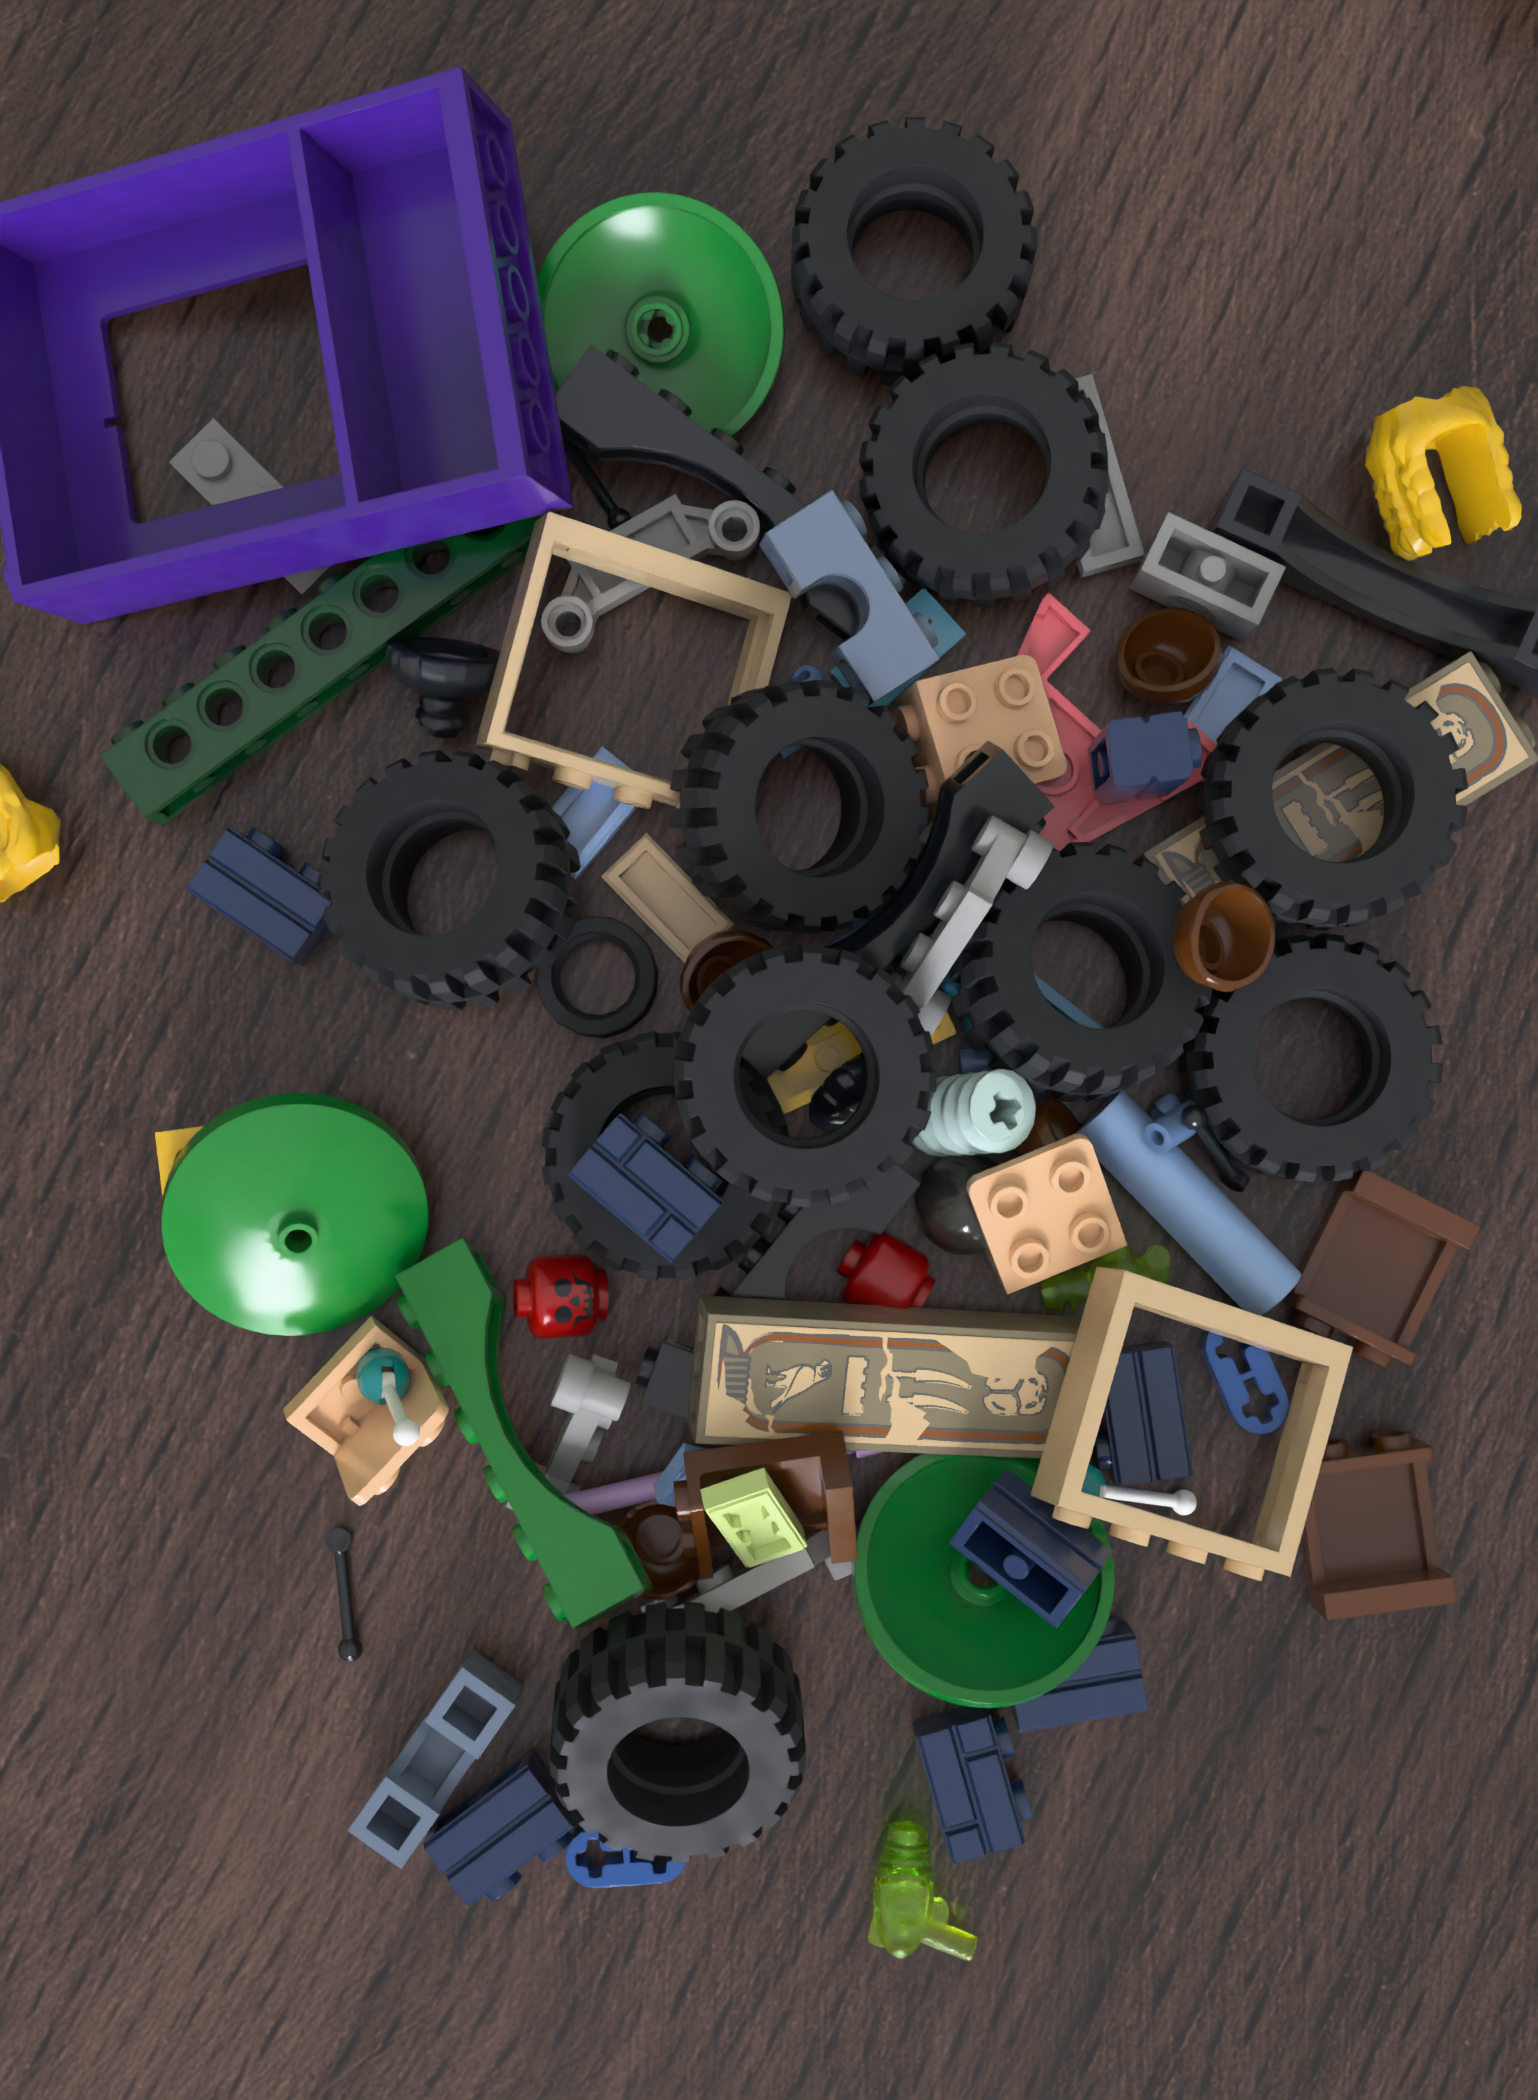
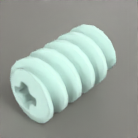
(977, 1114)

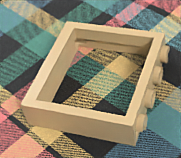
(646, 565)
(1087, 1390)

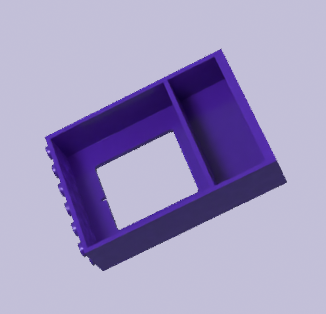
(421, 320)

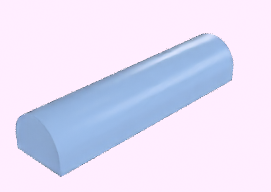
(1190, 1207)

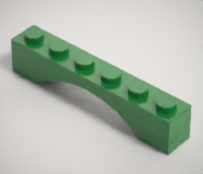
(461, 1315)

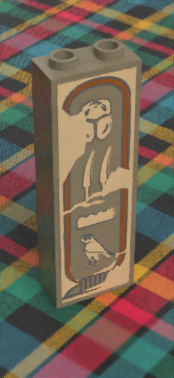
(1332, 798)
(877, 1374)

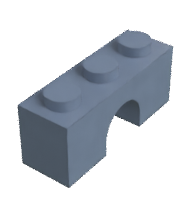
(828, 547)
(436, 1758)

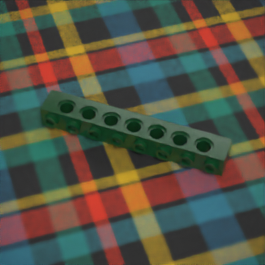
(320, 675)

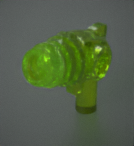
(1150, 1264)
(906, 1902)

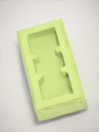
(754, 1518)

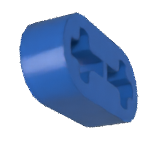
(1232, 1389)
(617, 1869)

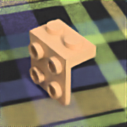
(966, 708)
(1045, 1212)
(355, 1429)

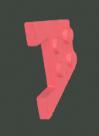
(1076, 813)

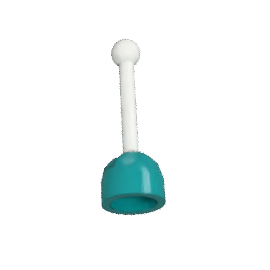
(388, 1389)
(1181, 1501)

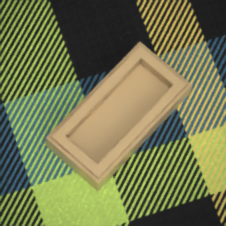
(665, 897)

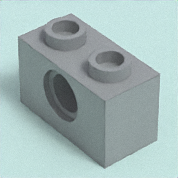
(1208, 576)

